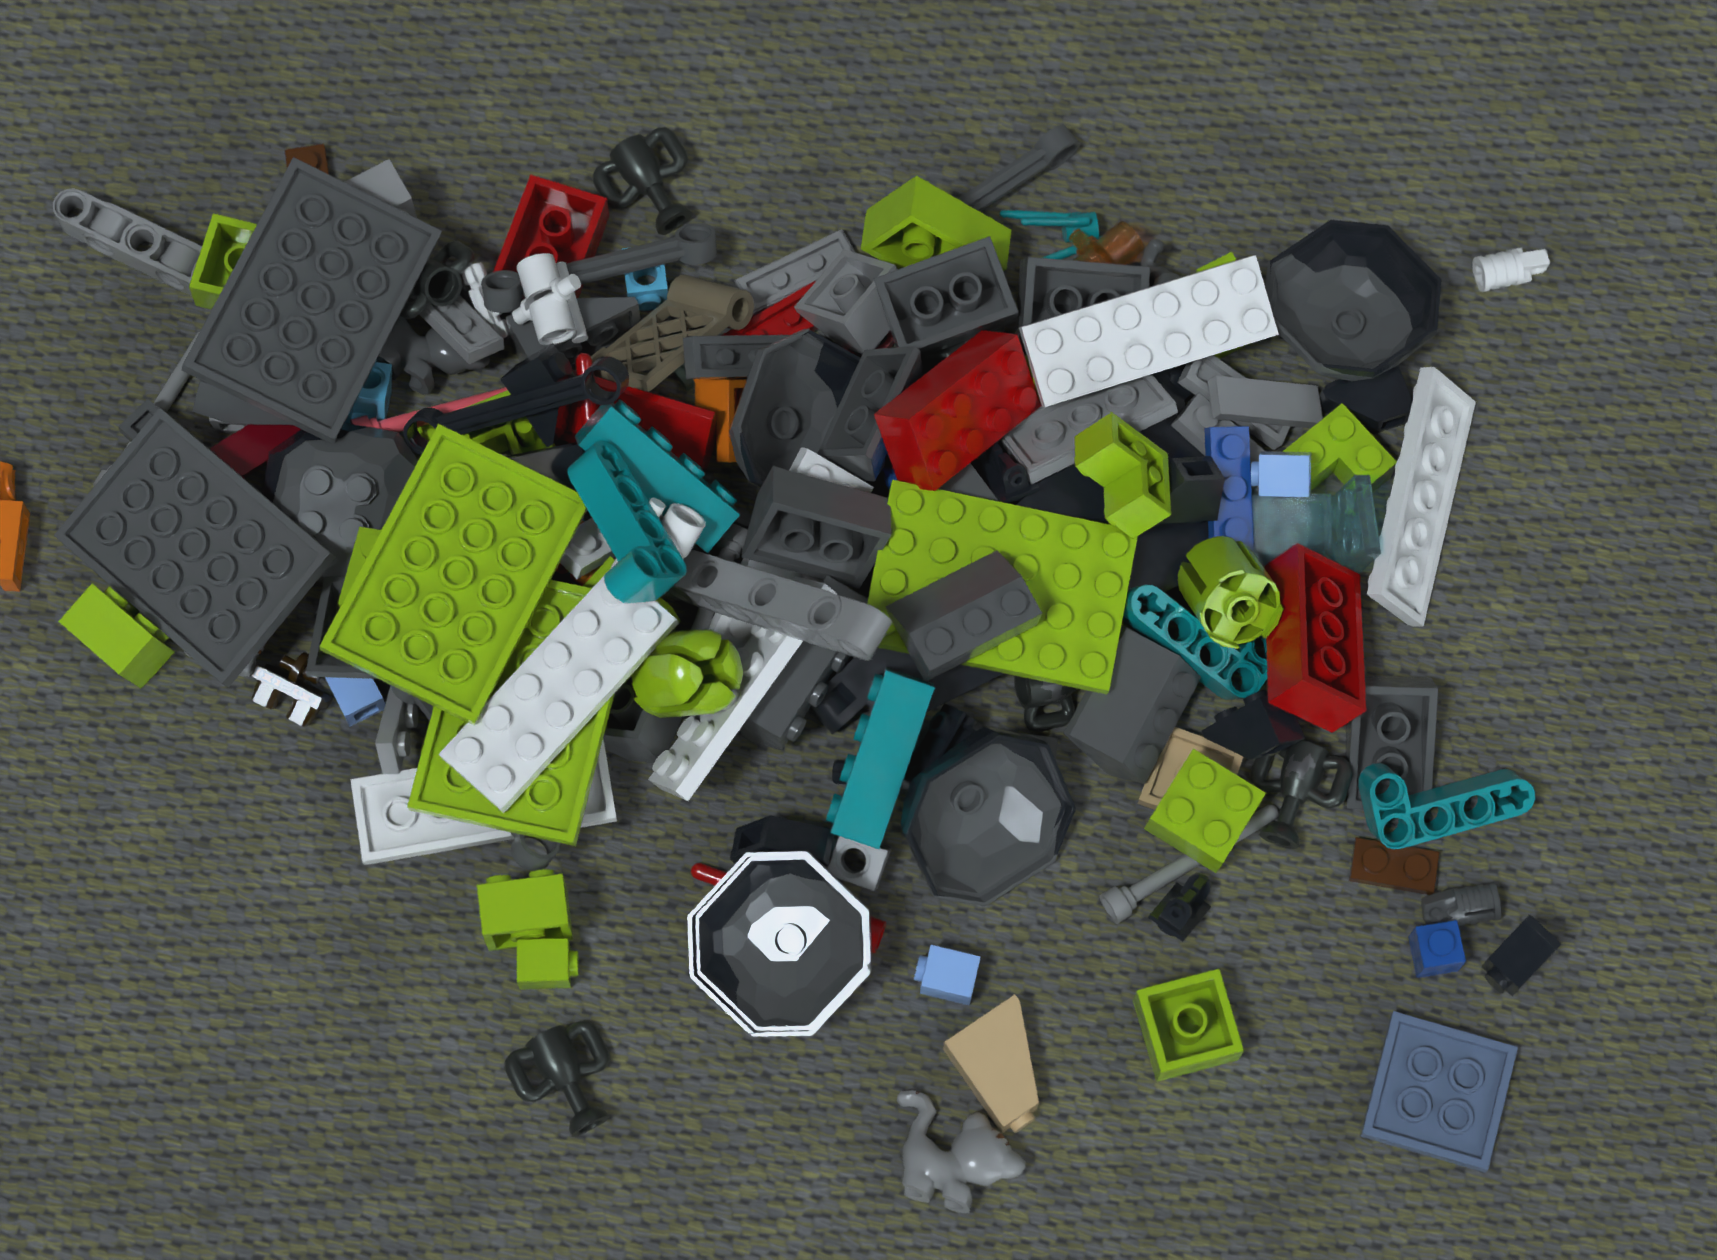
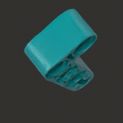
(644, 550)
(1191, 638)
(1449, 800)

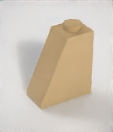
(997, 1065)

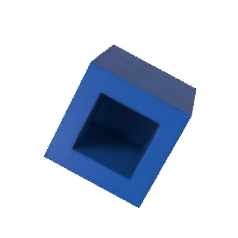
(1436, 949)

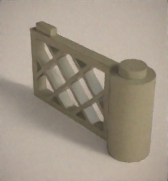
(695, 304)

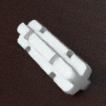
(473, 276)

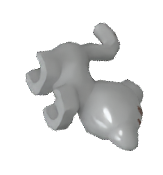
(976, 1156)

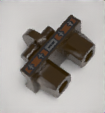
(274, 682)

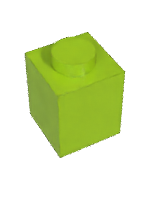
(546, 963)

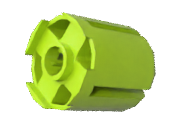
(1229, 591)
(688, 675)

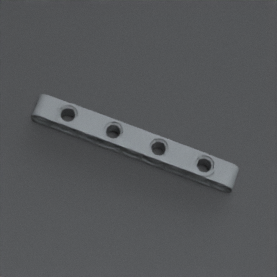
(121, 232)
(781, 605)

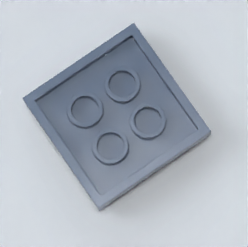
(1439, 1091)

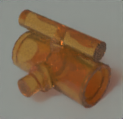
(1116, 246)

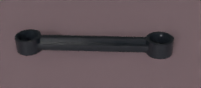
(521, 403)

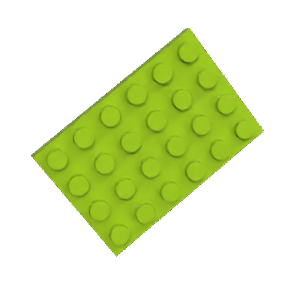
(1069, 563)
(455, 575)
(558, 797)

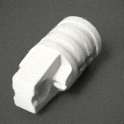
(1508, 268)

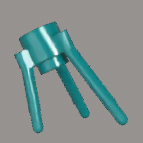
(1069, 221)

